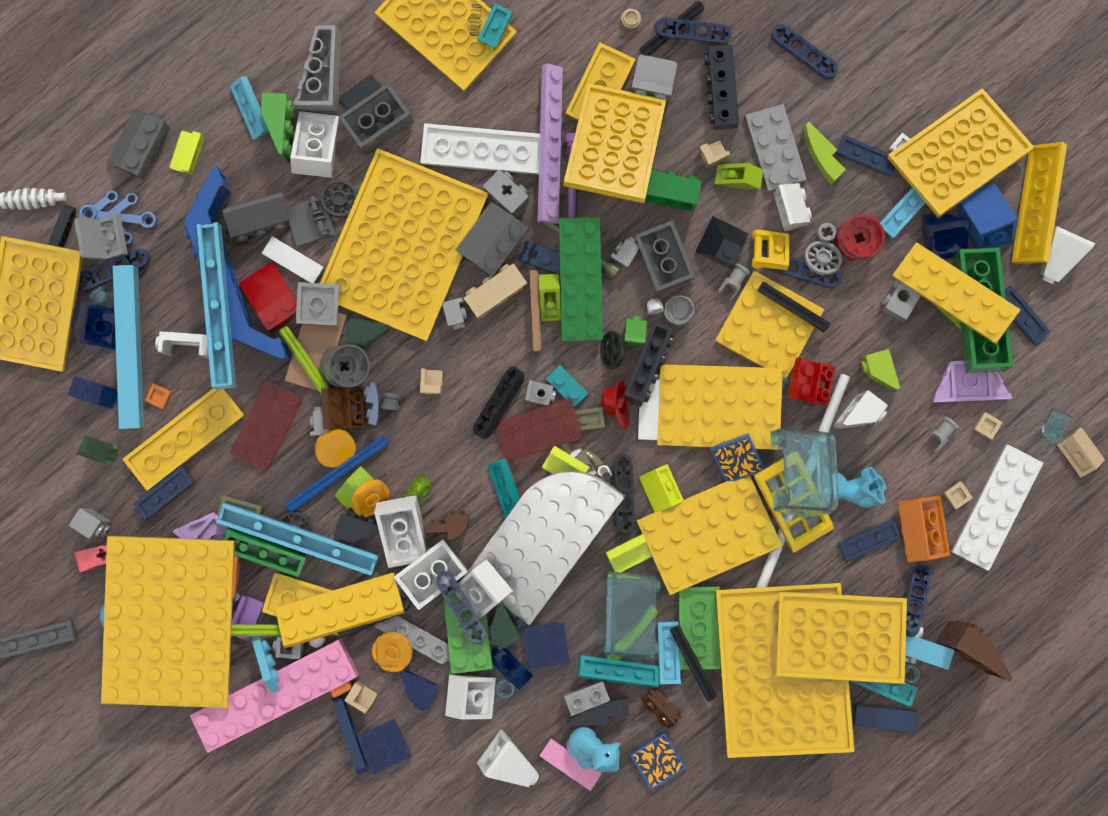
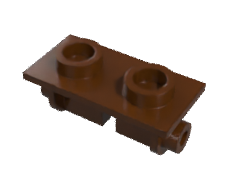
(666, 715)

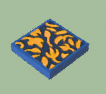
(737, 458)
(657, 761)

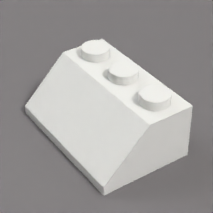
(862, 411)
(419, 577)

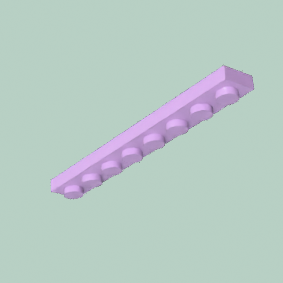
(550, 144)

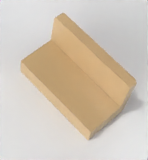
(1081, 452)

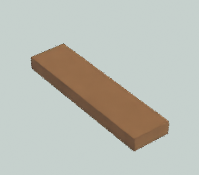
(535, 311)

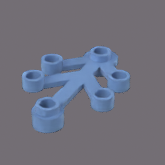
(118, 209)

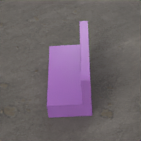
(247, 613)

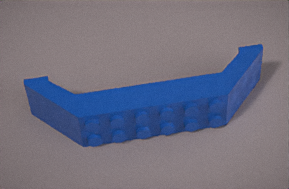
(204, 212)

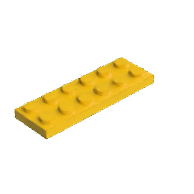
(1039, 203)
(956, 293)
(183, 437)
(339, 610)

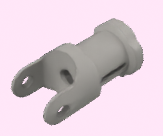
(735, 279)
(943, 432)

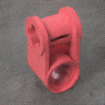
(90, 558)

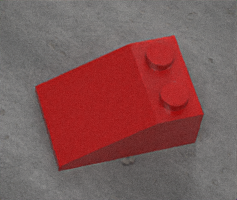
(270, 297)

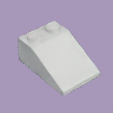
(314, 144)
(401, 530)

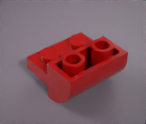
(811, 382)

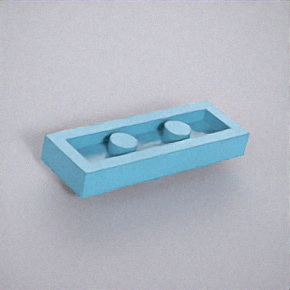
(249, 107)
(902, 213)
(668, 654)
(266, 663)

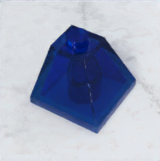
(945, 234)
(94, 325)

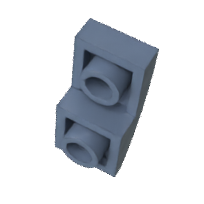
(372, 397)

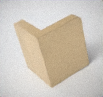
(713, 154)
(431, 382)
(361, 697)

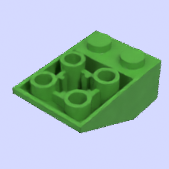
(278, 115)

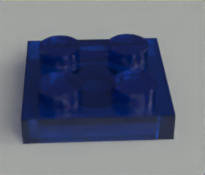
(546, 645)
(384, 746)

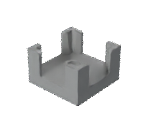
(318, 303)

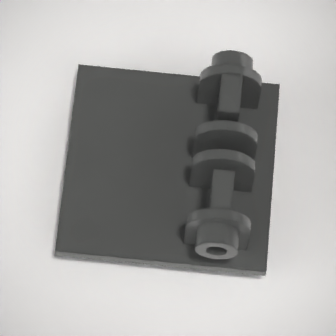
(309, 221)

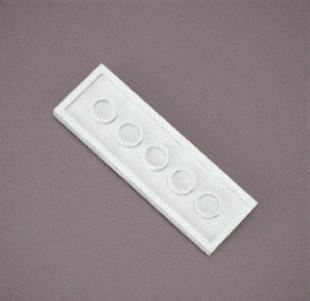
(480, 149)
(997, 507)

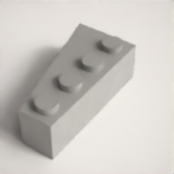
(321, 73)

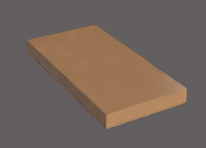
(315, 341)

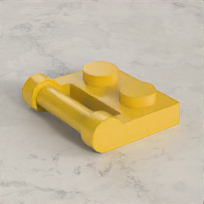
(776, 252)

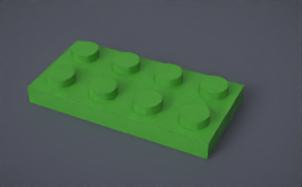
(700, 625)
(463, 653)

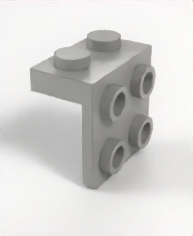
(654, 77)
(101, 237)

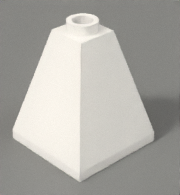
(1065, 253)
(506, 762)

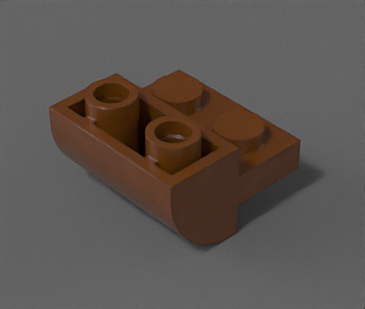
(342, 408)
(456, 525)

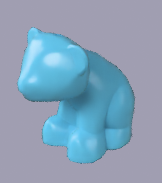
(864, 491)
(592, 752)

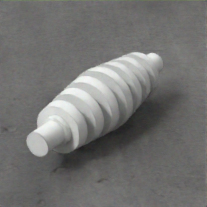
(30, 198)

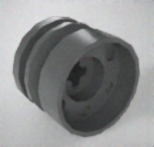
(355, 366)

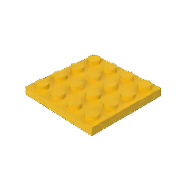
(764, 329)

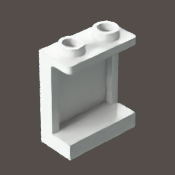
(167, 339)

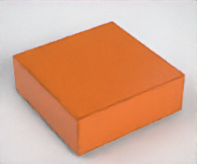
(158, 396)
(342, 689)

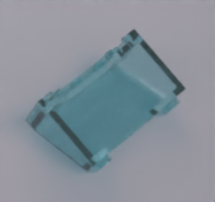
(808, 473)
(631, 615)

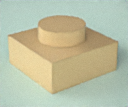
(987, 425)
(957, 495)

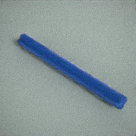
(337, 473)

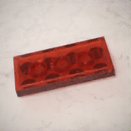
(266, 425)
(539, 430)

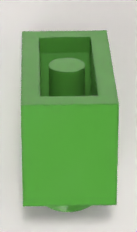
(635, 332)

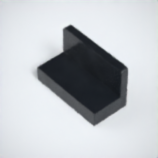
(360, 91)

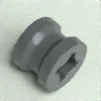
(390, 401)

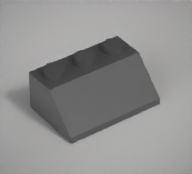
(376, 119)
(138, 144)
(256, 217)
(491, 239)
(665, 256)

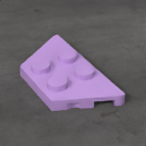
(961, 387)
(202, 529)

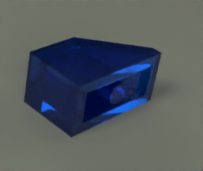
(93, 392)
(511, 667)
(419, 690)

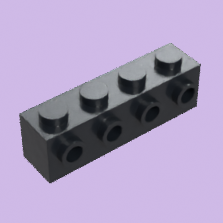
(722, 87)
(646, 367)

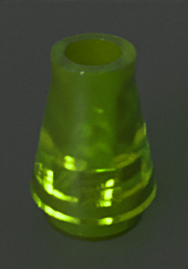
(419, 487)

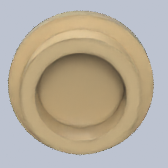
(631, 18)

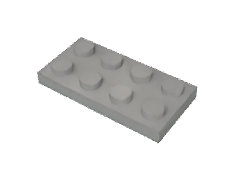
(775, 147)

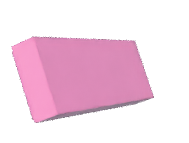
(561, 759)

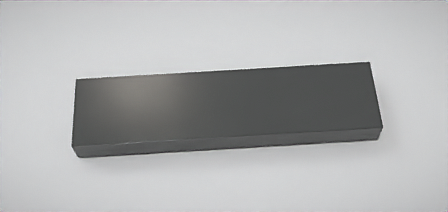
(37, 639)

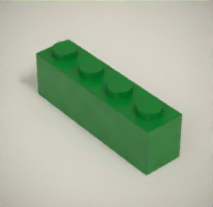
(266, 552)

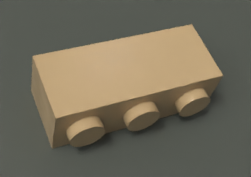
(495, 290)

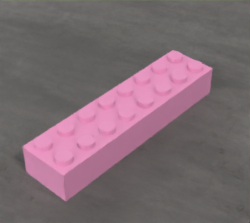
(258, 705)

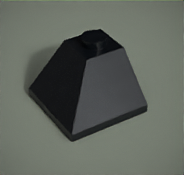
(722, 242)

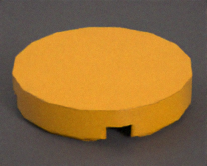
(334, 447)
(367, 496)
(392, 651)

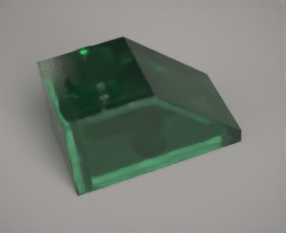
(364, 332)
(98, 450)
(503, 629)

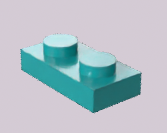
(495, 26)
(567, 385)

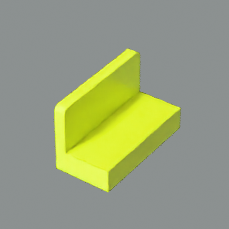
(187, 152)
(561, 461)
(661, 488)
(629, 554)

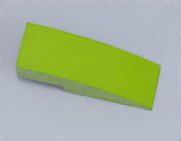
(822, 154)

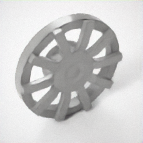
(823, 258)

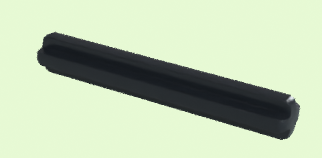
(657, 41)
(793, 306)
(693, 663)

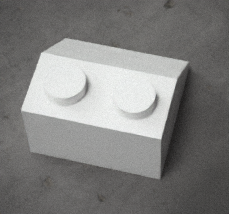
(792, 206)
(484, 588)
(470, 697)

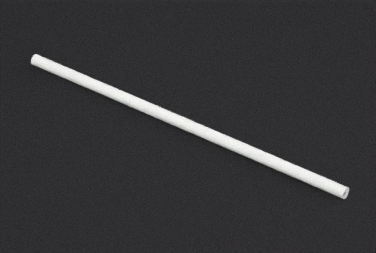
(824, 426)

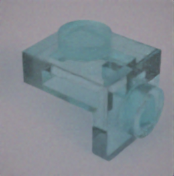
(1055, 425)

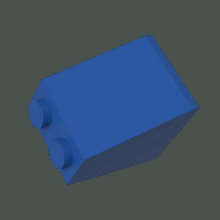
(989, 218)

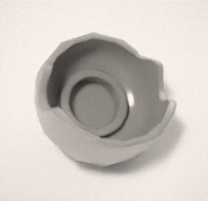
(679, 310)

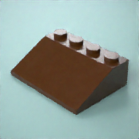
(973, 647)

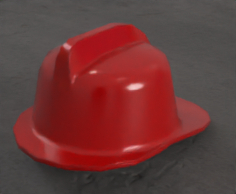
(615, 405)

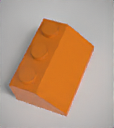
(923, 528)

